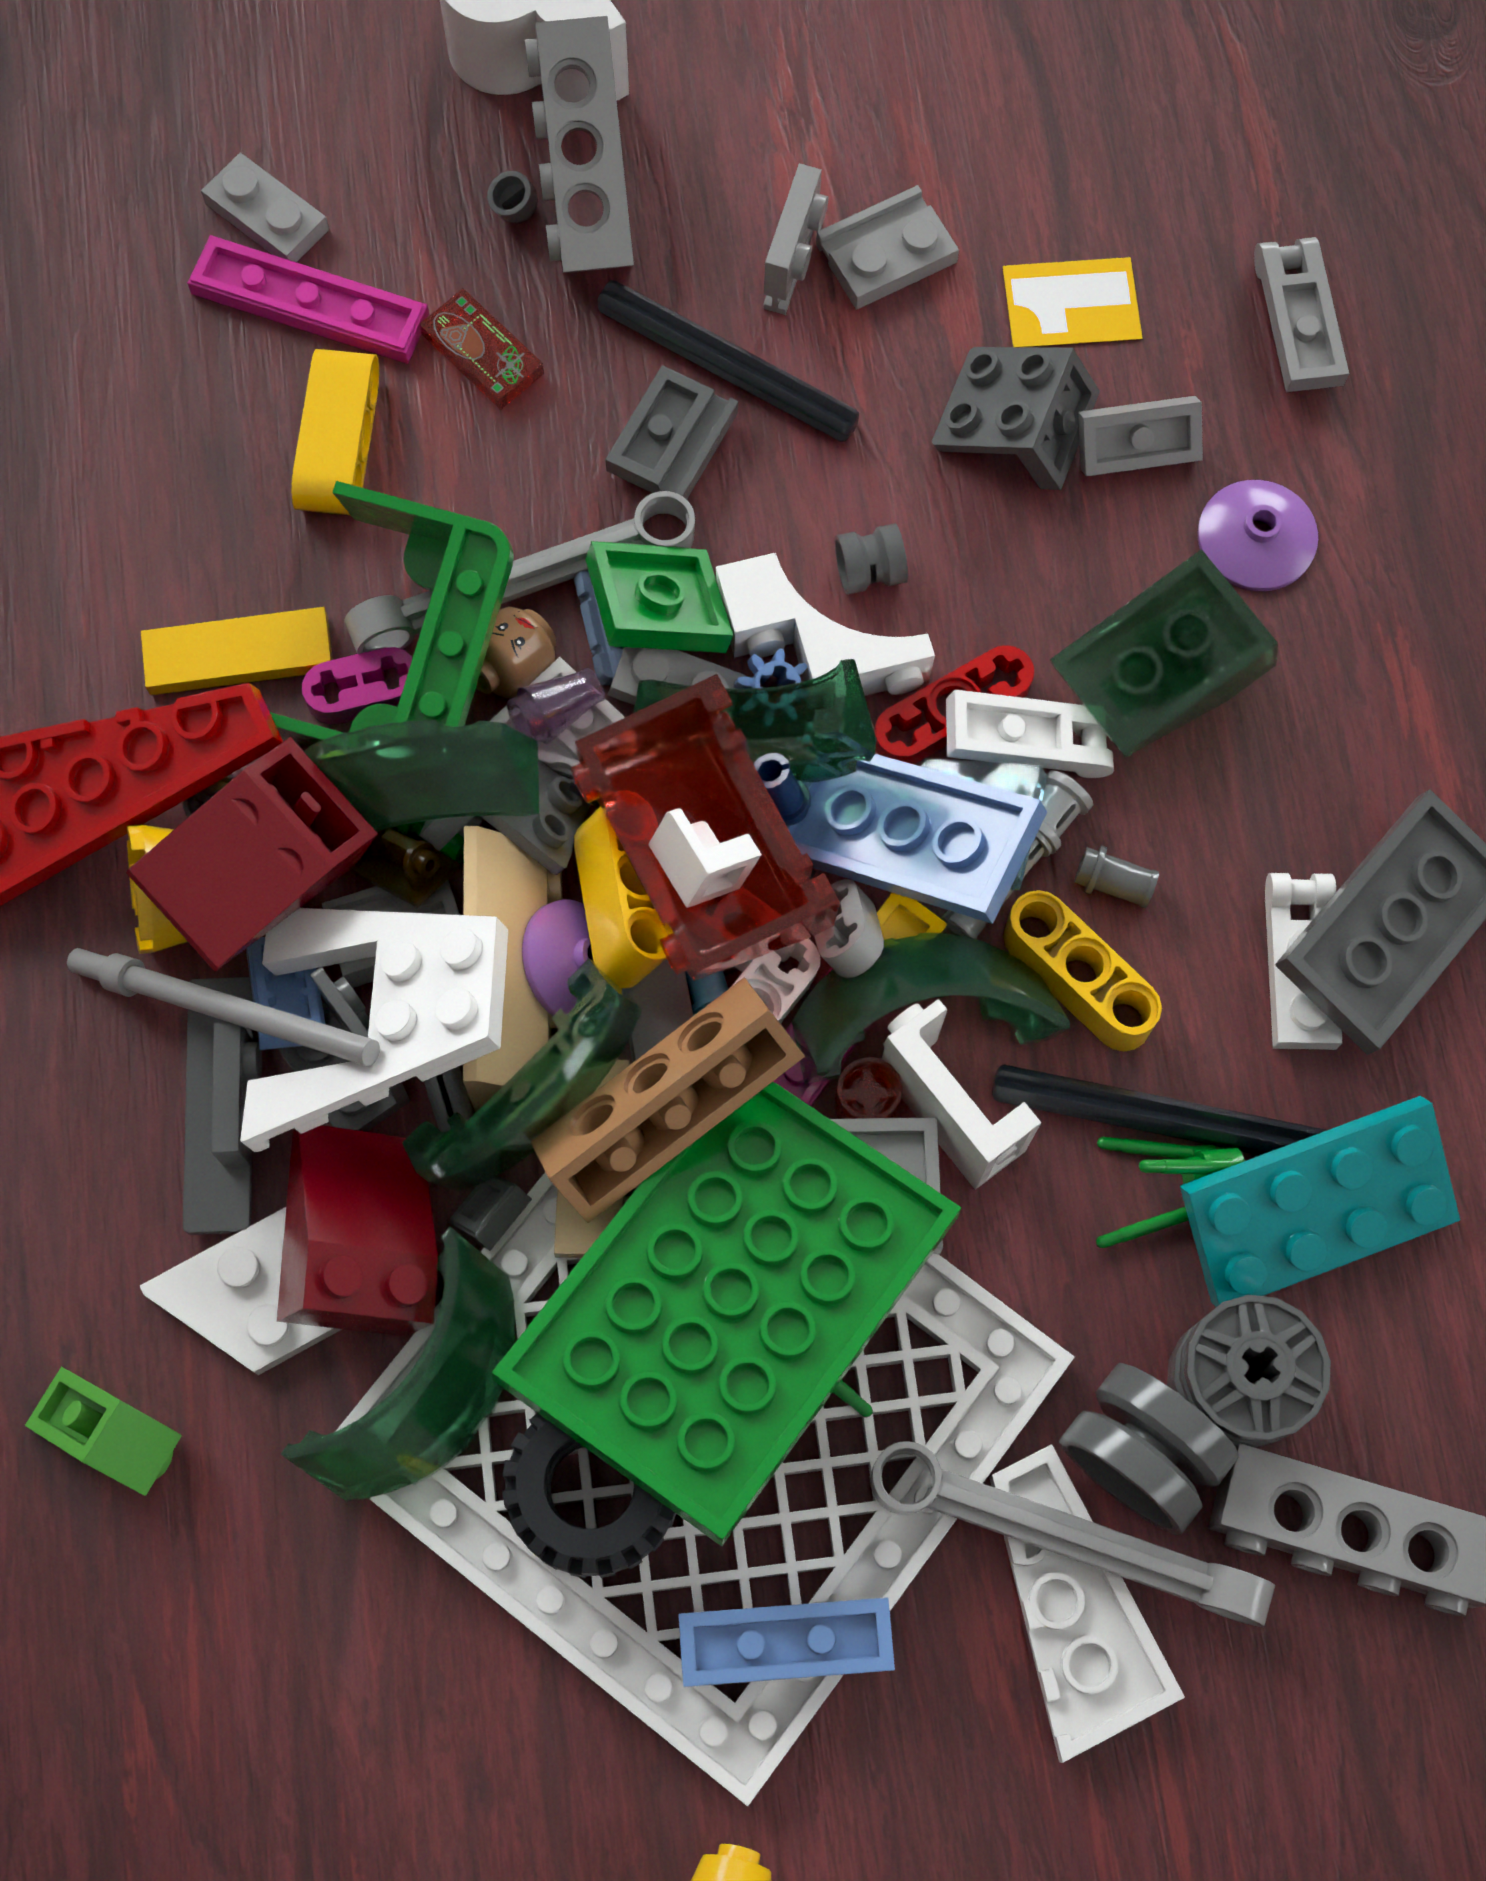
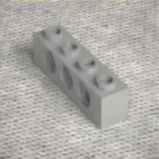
(587, 48)
(1392, 1517)

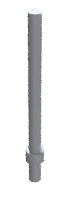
(129, 976)

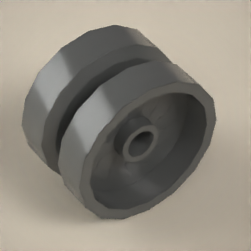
(1149, 1448)

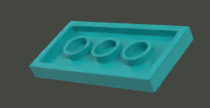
(1321, 1202)

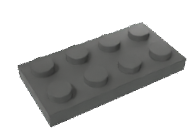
(1393, 924)

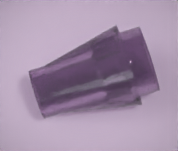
(554, 705)

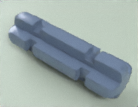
(604, 657)

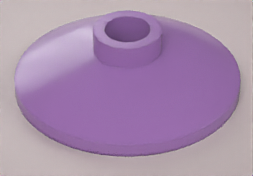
(1254, 557)
(553, 949)

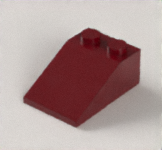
(357, 1235)

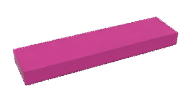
(308, 299)

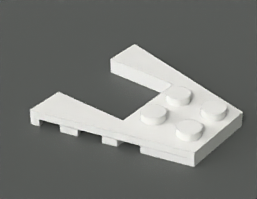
(430, 1007)

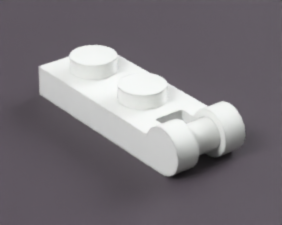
(1026, 733)
(1294, 1017)

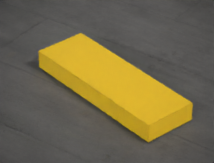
(235, 650)

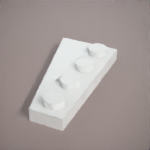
(1082, 1624)

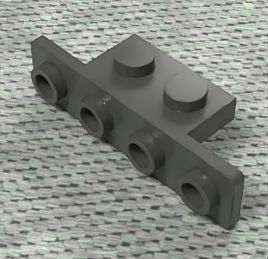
(215, 1160)

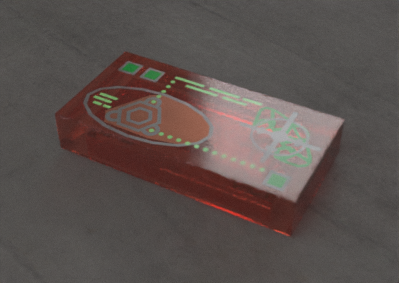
(482, 348)

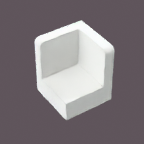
(697, 861)

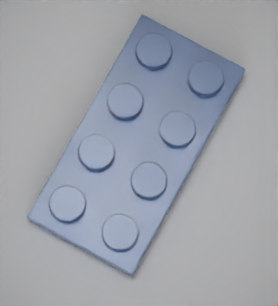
(920, 834)

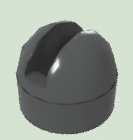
(512, 197)

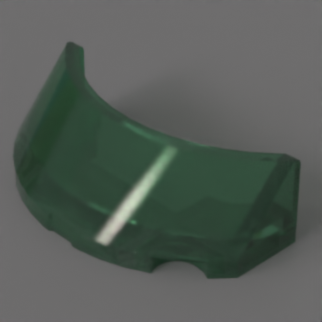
(812, 723)
(432, 771)
(915, 971)
(538, 1094)
(438, 1402)

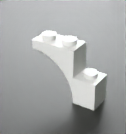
(771, 614)

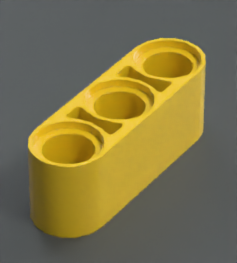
(334, 428)
(617, 909)
(1088, 1001)

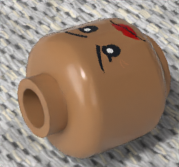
(517, 652)

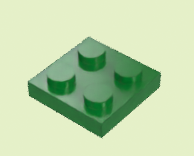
(658, 597)

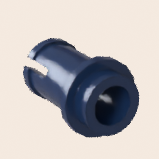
(787, 793)

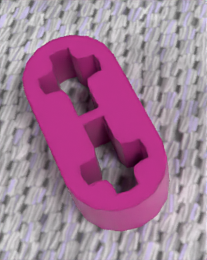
(360, 683)

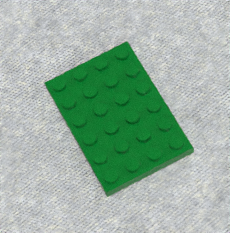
(727, 1305)

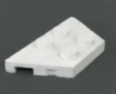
(234, 1295)

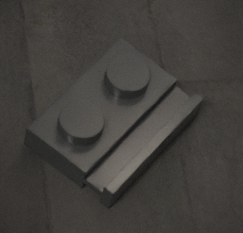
(671, 434)

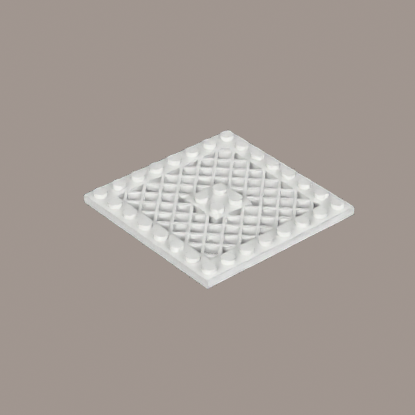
(747, 1738)

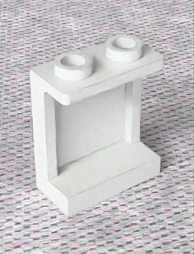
(932, 1092)

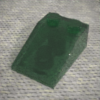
(1167, 656)

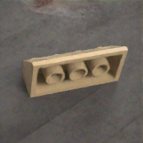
(512, 887)

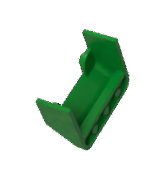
(467, 570)

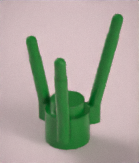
(1189, 1161)

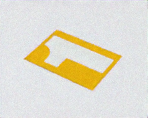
(1072, 302)

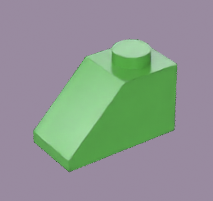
(104, 1431)

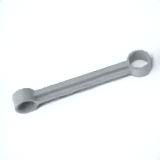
(395, 622)
(1209, 1585)

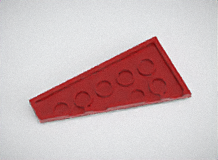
(86, 781)

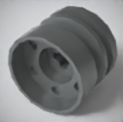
(1213, 1359)

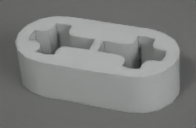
(856, 936)

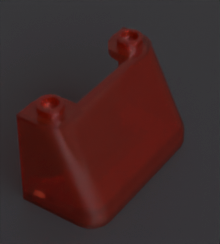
(695, 760)

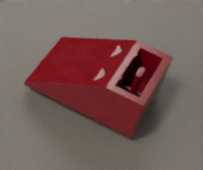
(253, 854)

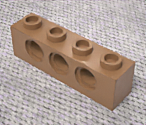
(665, 1100)

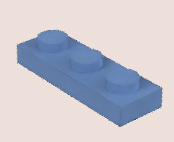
(786, 1642)

